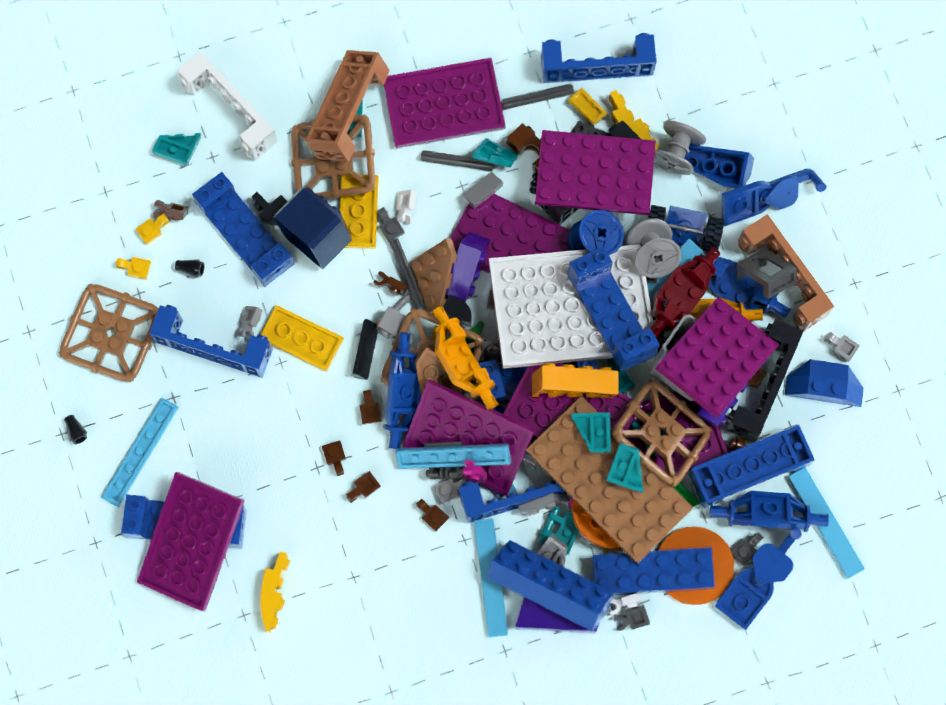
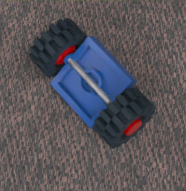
(690, 225)

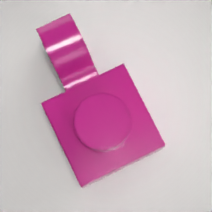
(473, 472)

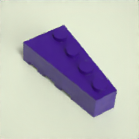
(538, 618)

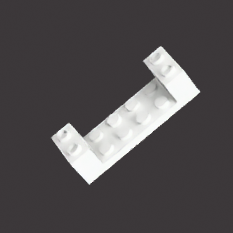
(199, 73)

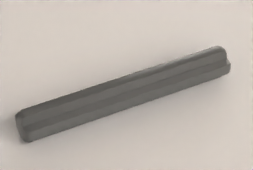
(537, 96)
(455, 160)
(407, 273)

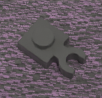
(636, 618)

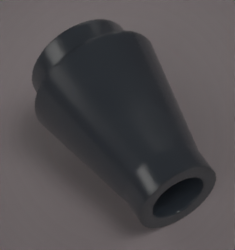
(190, 267)
(75, 430)

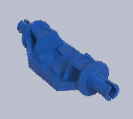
(743, 290)
(403, 391)
(769, 510)

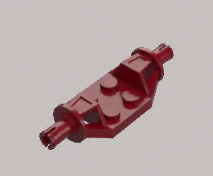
(682, 291)

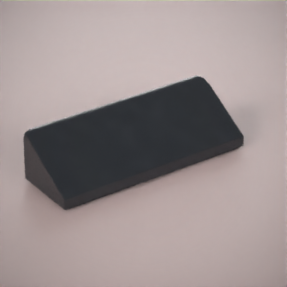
(365, 350)

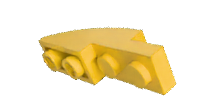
(622, 113)
(270, 599)

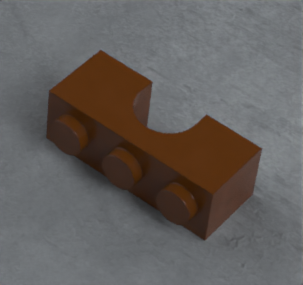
(524, 139)

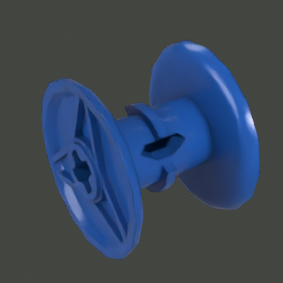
(596, 231)

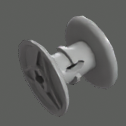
(682, 137)
(658, 251)

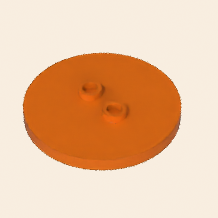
(723, 562)

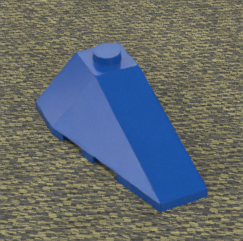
(721, 165)

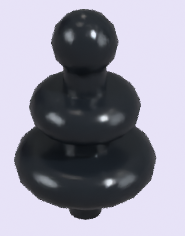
(533, 183)

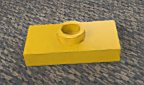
(587, 107)

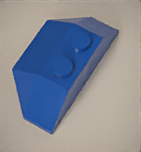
(825, 383)

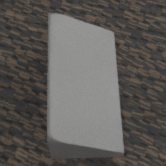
(483, 189)

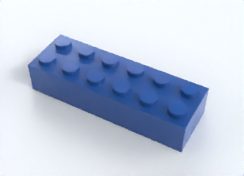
(656, 571)
(550, 585)

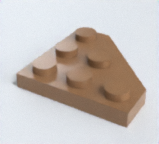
(434, 273)
(429, 367)

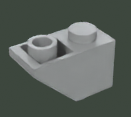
(391, 324)

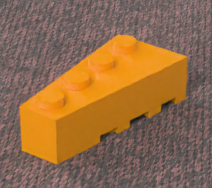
(575, 381)

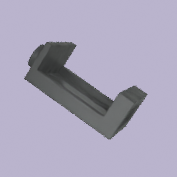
(771, 284)

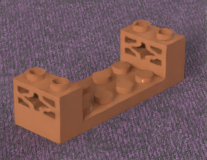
(329, 130)
(766, 232)

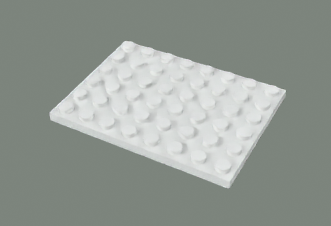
(542, 313)

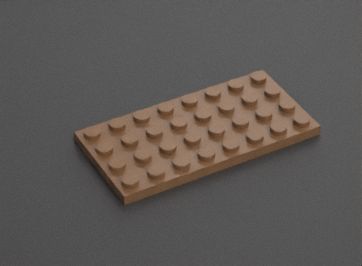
(628, 516)

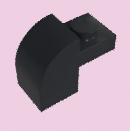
(268, 210)
(458, 309)

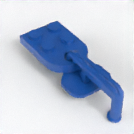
(760, 195)
(744, 597)

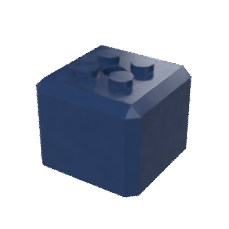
(313, 226)

